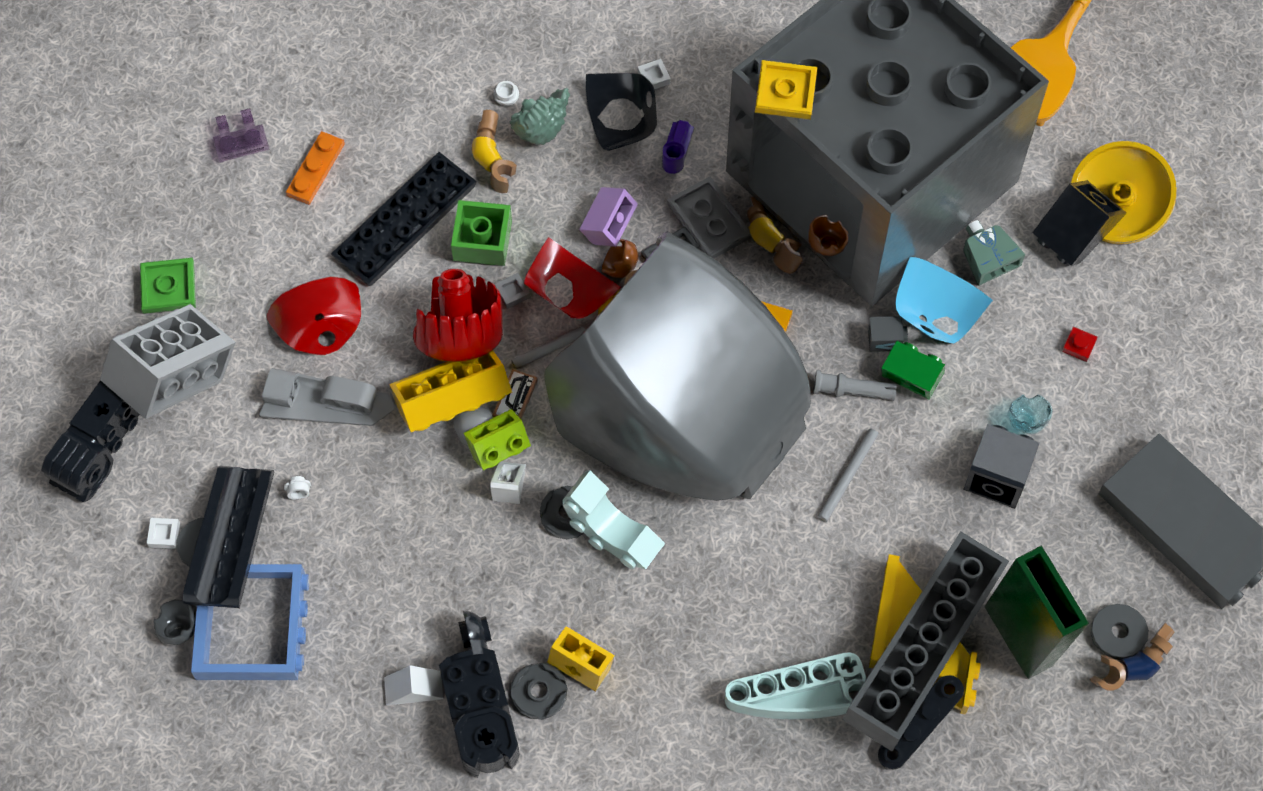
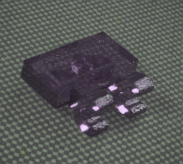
(241, 142)

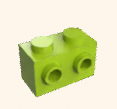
(497, 439)

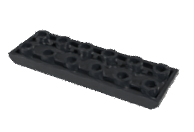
(404, 219)
(228, 537)

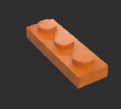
(315, 168)

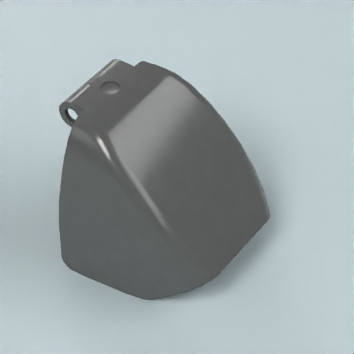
(683, 380)

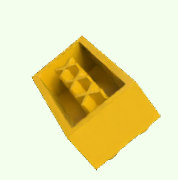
(450, 390)

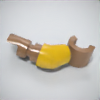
(486, 154)
(771, 239)

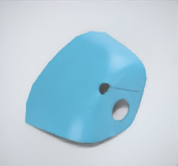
(938, 294)

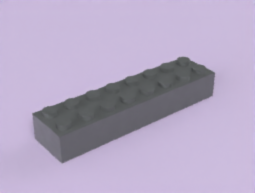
(925, 641)

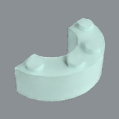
(607, 526)

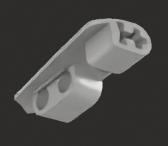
(323, 400)

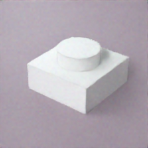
(655, 73)
(163, 533)

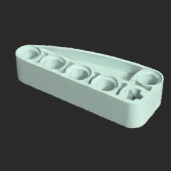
(809, 699)

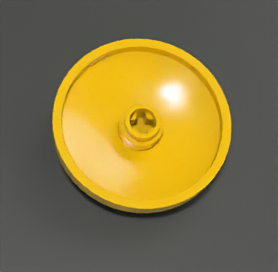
(1137, 182)

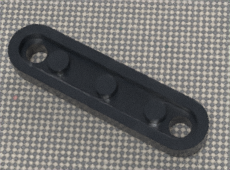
(927, 718)

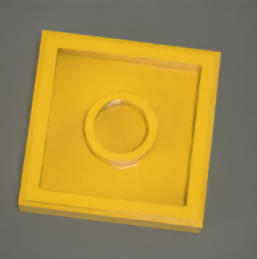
(786, 89)

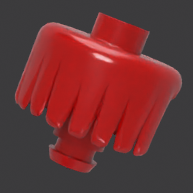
(462, 319)

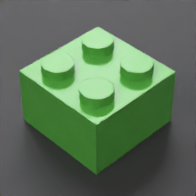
(481, 233)

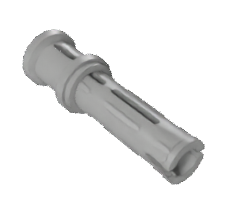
(841, 385)

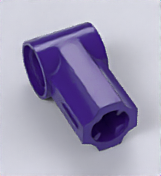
(677, 146)

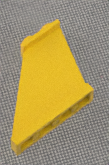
(896, 600)

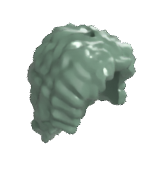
(541, 119)

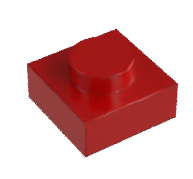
(1080, 344)

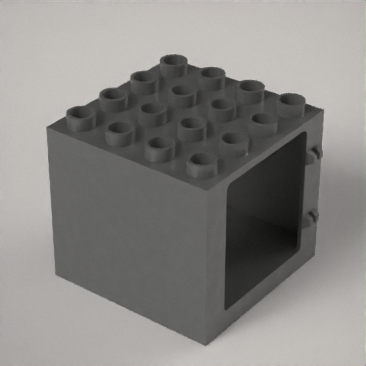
(907, 131)

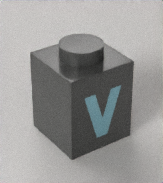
(884, 333)

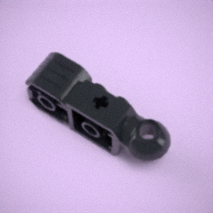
(83, 453)
(479, 702)

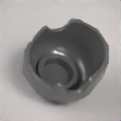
(175, 615)

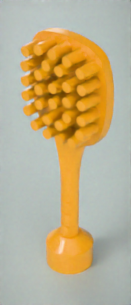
(1052, 59)

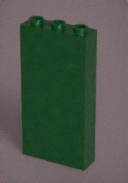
(1035, 612)

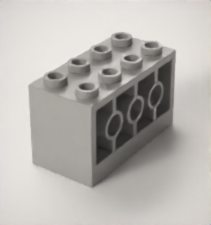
(167, 360)

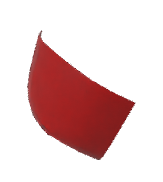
(588, 285)
(295, 311)

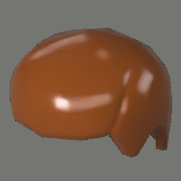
(827, 236)
(620, 259)

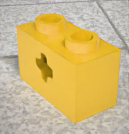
(580, 658)

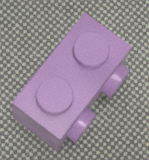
(608, 216)

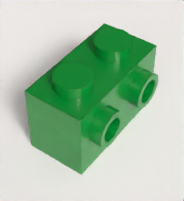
(913, 369)

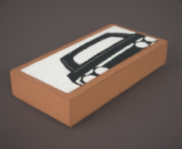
(522, 388)

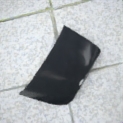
(605, 87)

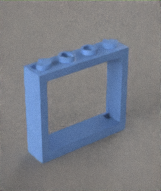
(297, 634)

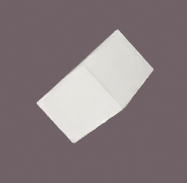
(508, 482)
(413, 685)

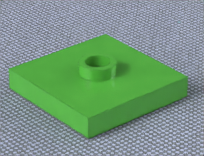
(167, 285)

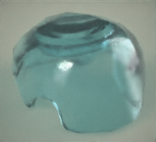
(1035, 409)

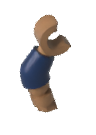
(1137, 667)

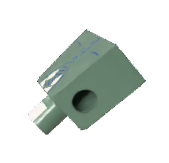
(990, 252)

